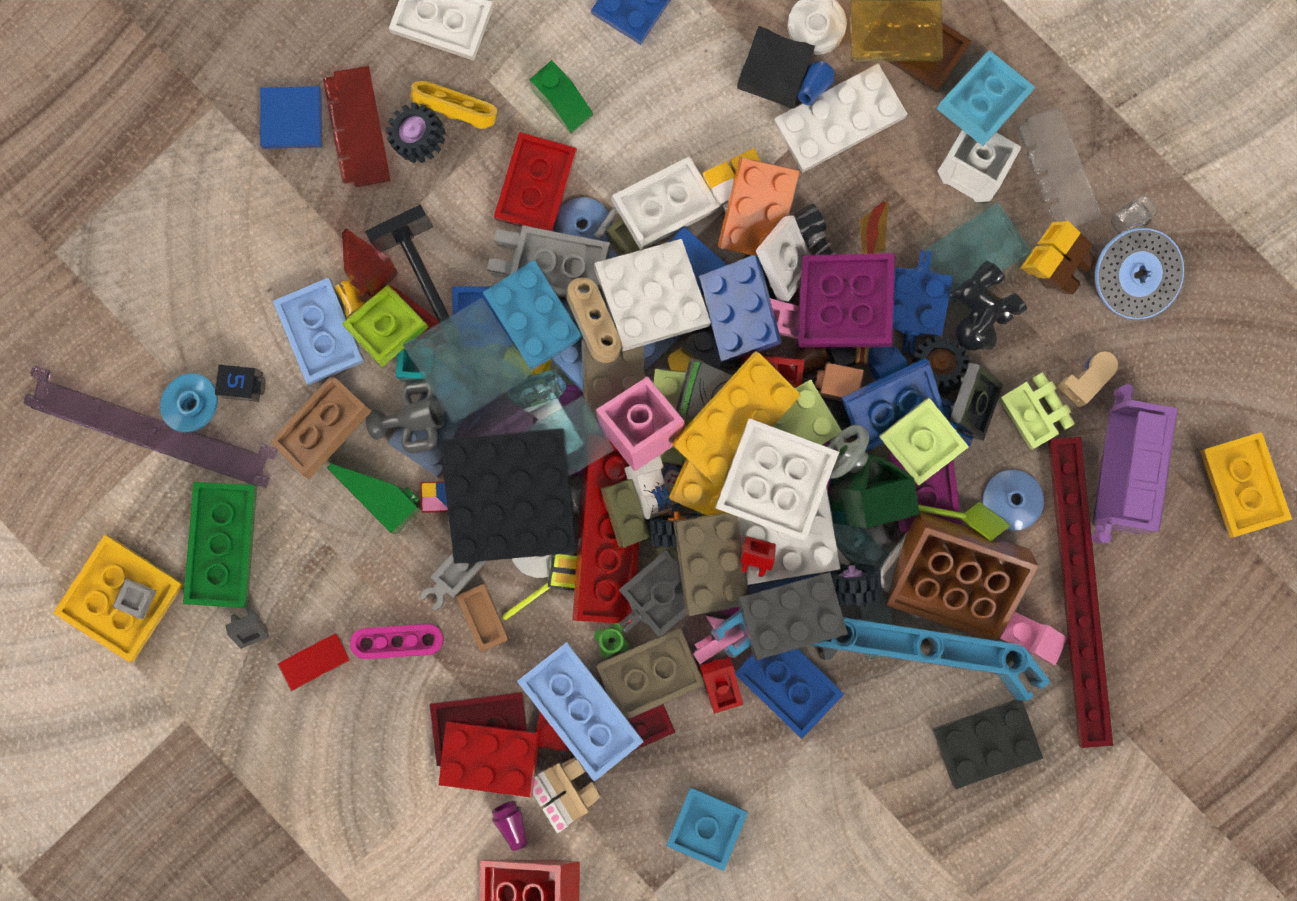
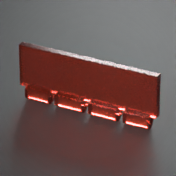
(360, 119)

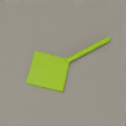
(978, 517)

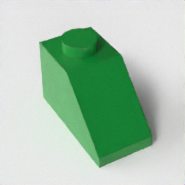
(560, 96)

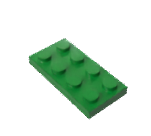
(220, 544)

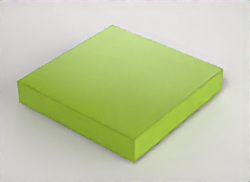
(384, 325)

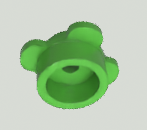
(607, 648)

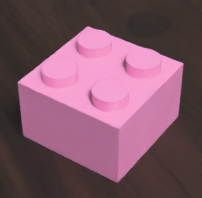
(640, 423)

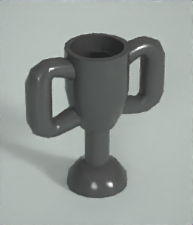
(415, 416)

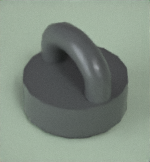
(883, 534)

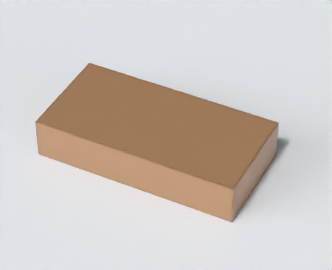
(482, 617)

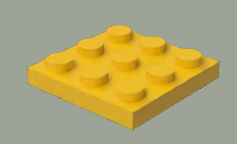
(95, 589)

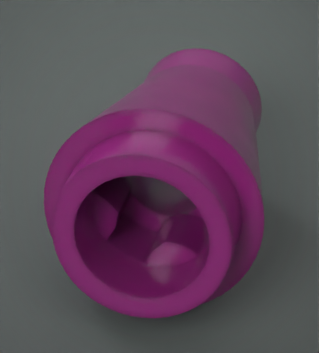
(510, 824)

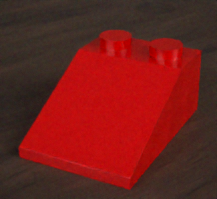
(529, 880)

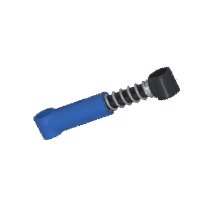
(881, 360)

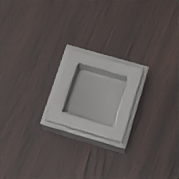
(134, 598)

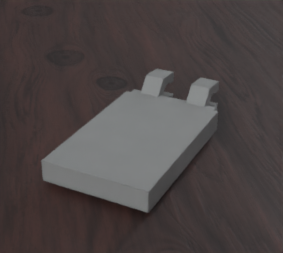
(557, 254)

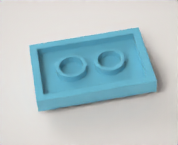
(985, 98)

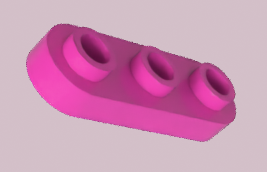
(383, 643)

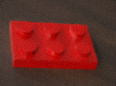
(535, 182)
(489, 759)

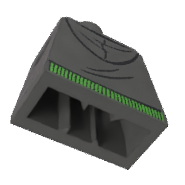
(699, 387)

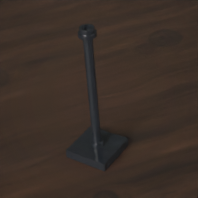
(401, 231)

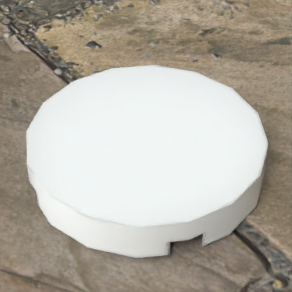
(817, 23)

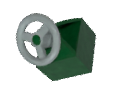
(868, 487)

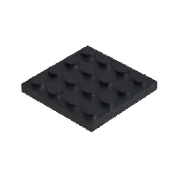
(509, 495)

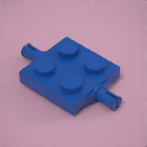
(920, 301)

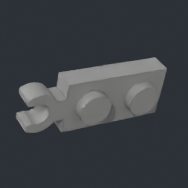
(451, 579)

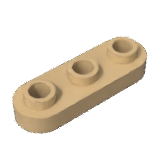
(594, 330)

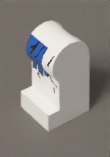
(651, 488)

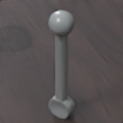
(602, 228)

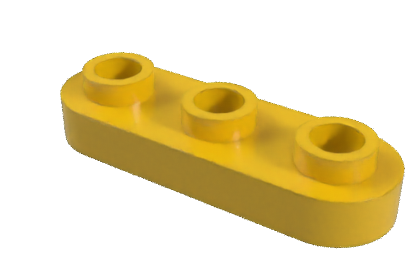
(454, 104)

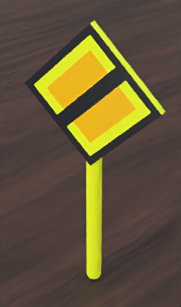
(561, 576)

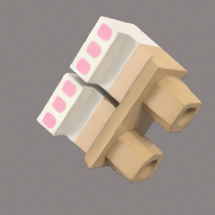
(570, 804)

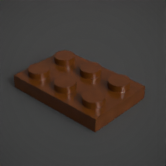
(935, 73)

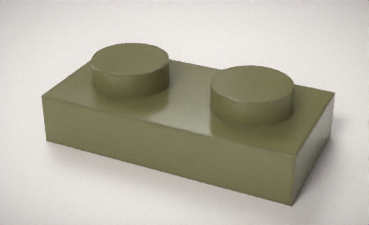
(625, 513)

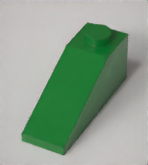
(384, 500)

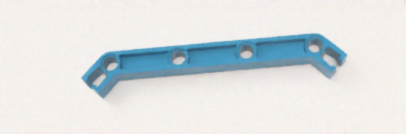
(905, 644)

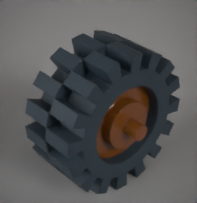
(946, 362)

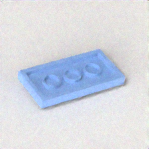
(580, 711)

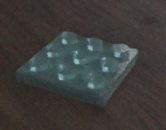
(467, 360)

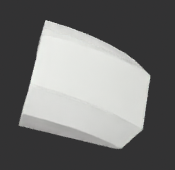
(978, 168)

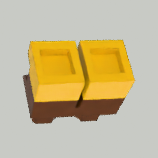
(1058, 256)

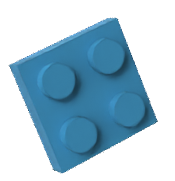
(707, 828)

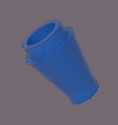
(816, 80)

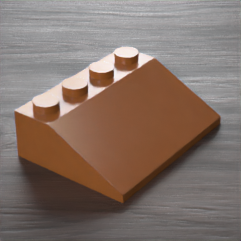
(960, 577)

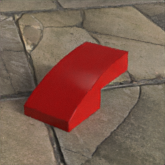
(313, 662)

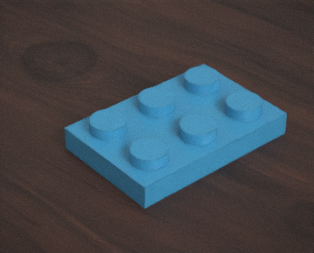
(533, 315)

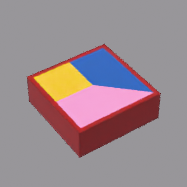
(433, 497)

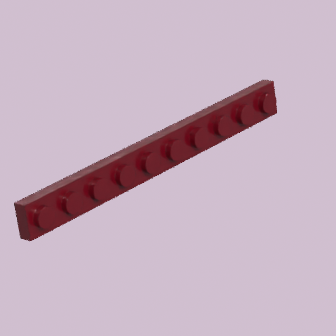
(1080, 592)

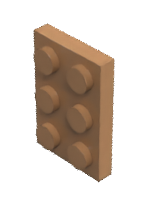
(320, 427)

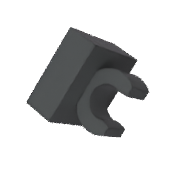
(247, 629)

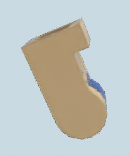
(1097, 373)

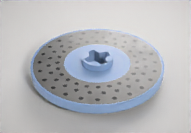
(1127, 254)

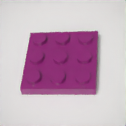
(847, 300)

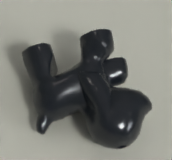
(986, 308)

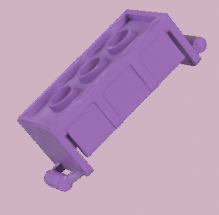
(1133, 467)

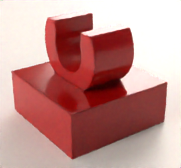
(757, 554)

